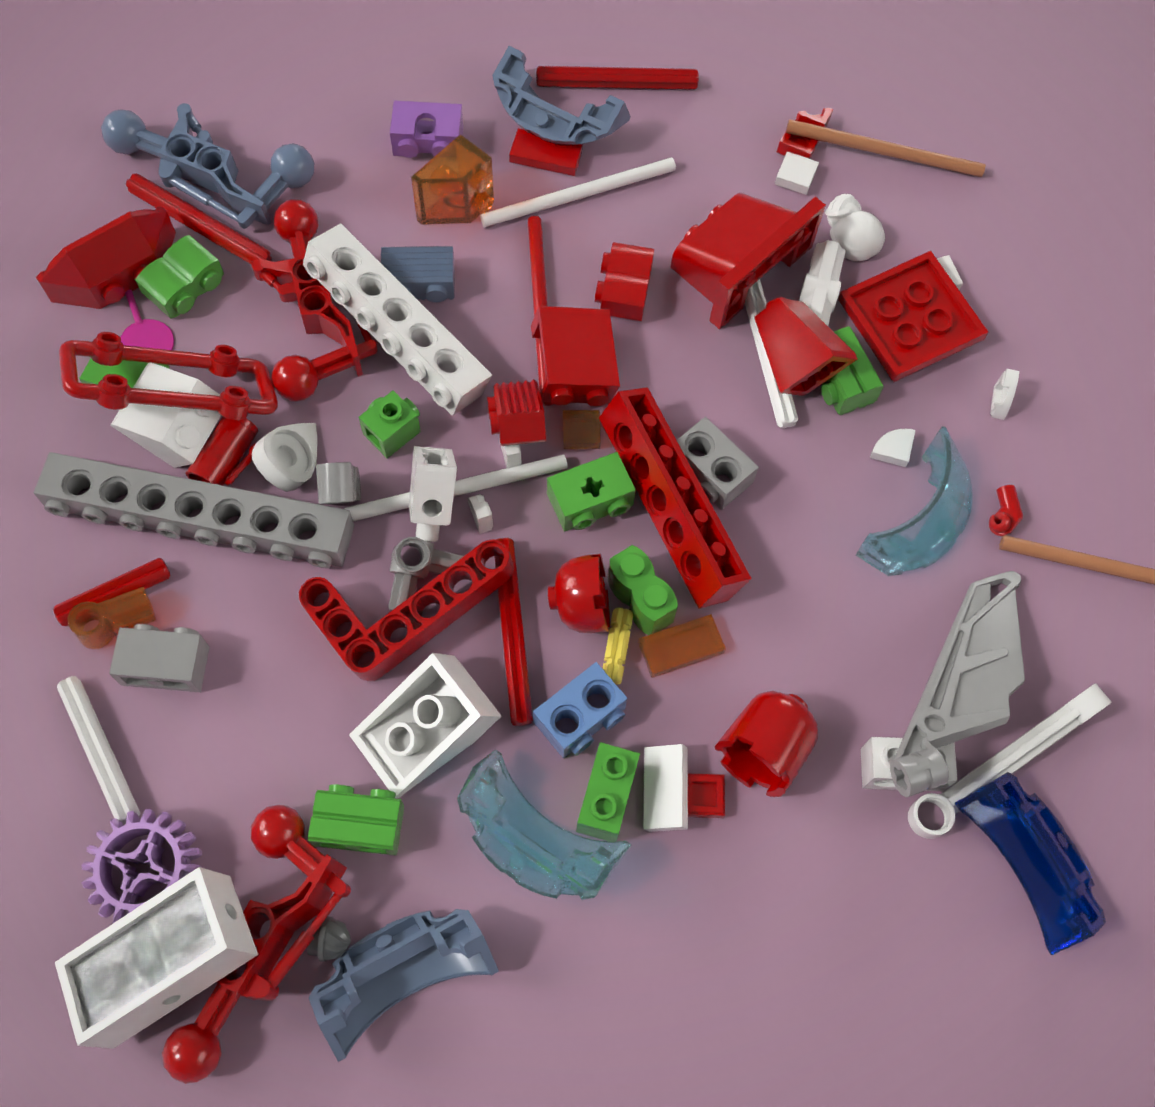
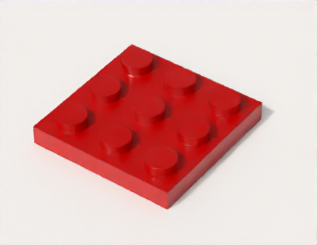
(912, 316)

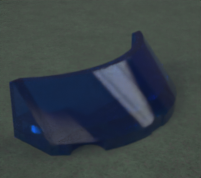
(1040, 858)

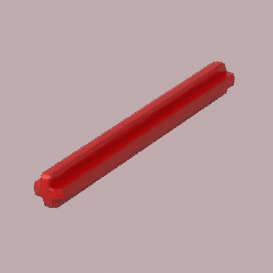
(617, 77)
(196, 219)
(514, 644)

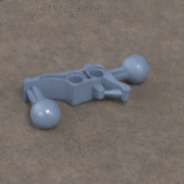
(208, 164)

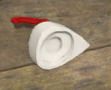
(283, 456)

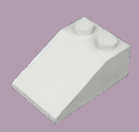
(424, 723)

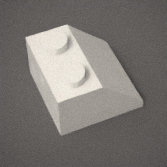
(168, 432)

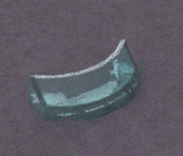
(936, 526)
(527, 843)

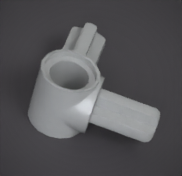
(407, 576)

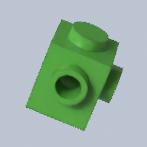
(390, 423)

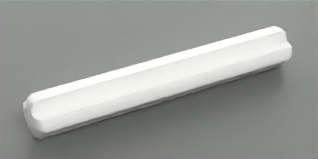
(97, 748)

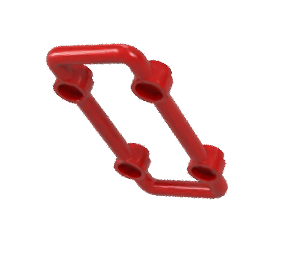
(116, 394)

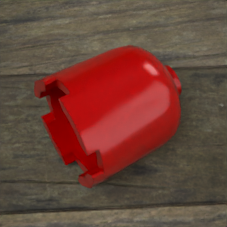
(769, 741)

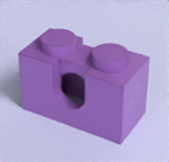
(415, 136)

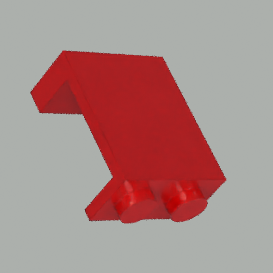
(577, 355)

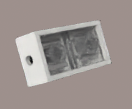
(155, 959)

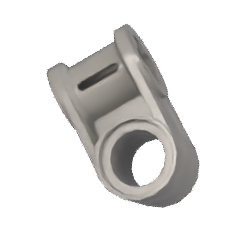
(338, 483)

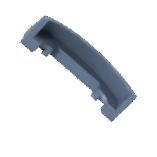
(546, 119)
(393, 966)

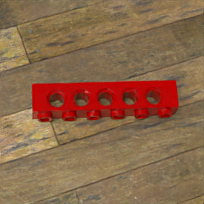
(674, 498)

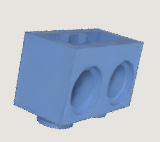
(573, 704)

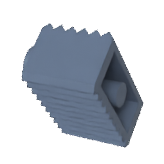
(423, 270)

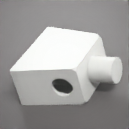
(431, 479)

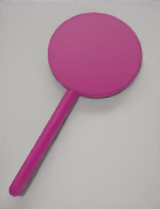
(146, 332)

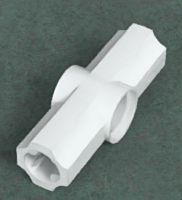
(822, 283)

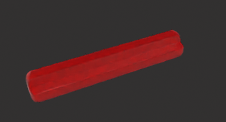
(142, 576)

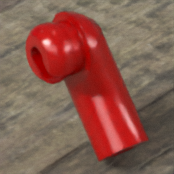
(1009, 514)

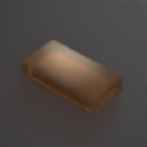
(681, 645)

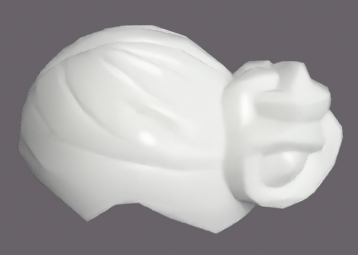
(854, 229)

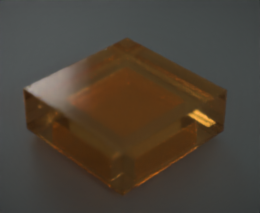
(581, 429)

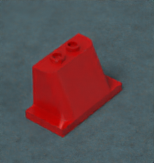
(740, 247)

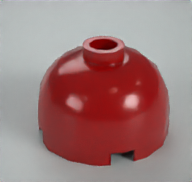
(581, 595)

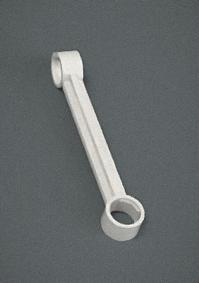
(1011, 757)

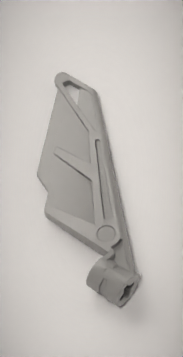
(967, 686)

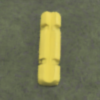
(617, 644)

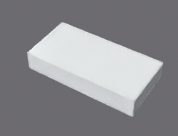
(666, 788)

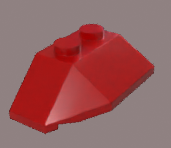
(108, 260)

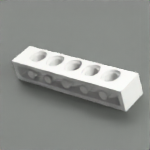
(396, 319)

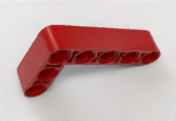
(408, 613)

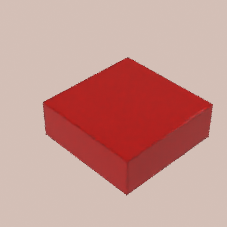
(706, 795)

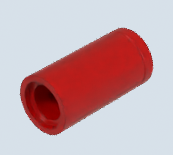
(222, 450)

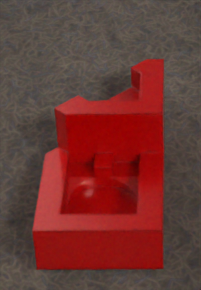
(802, 145)

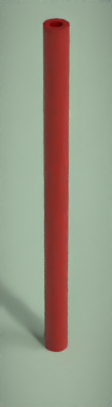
(538, 285)

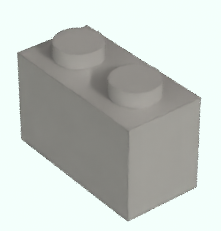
(159, 658)

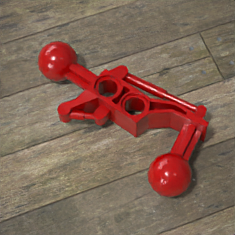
(295, 375)
(276, 833)

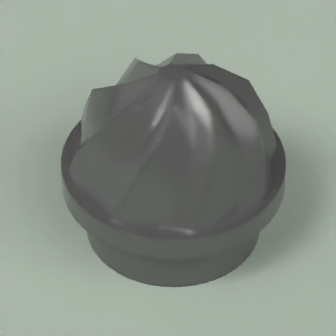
(330, 940)

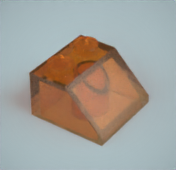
(454, 185)

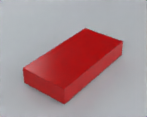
(545, 155)

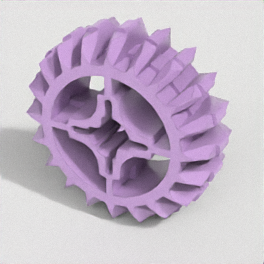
(148, 852)

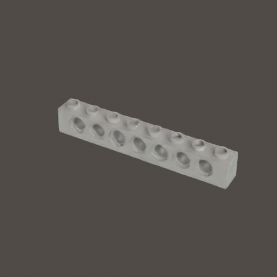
(67, 475)

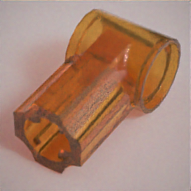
(116, 612)

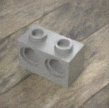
(720, 458)

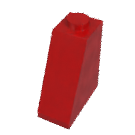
(800, 346)

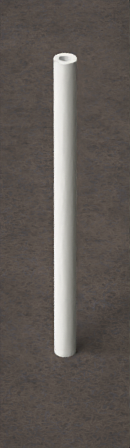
(577, 192)
(464, 486)

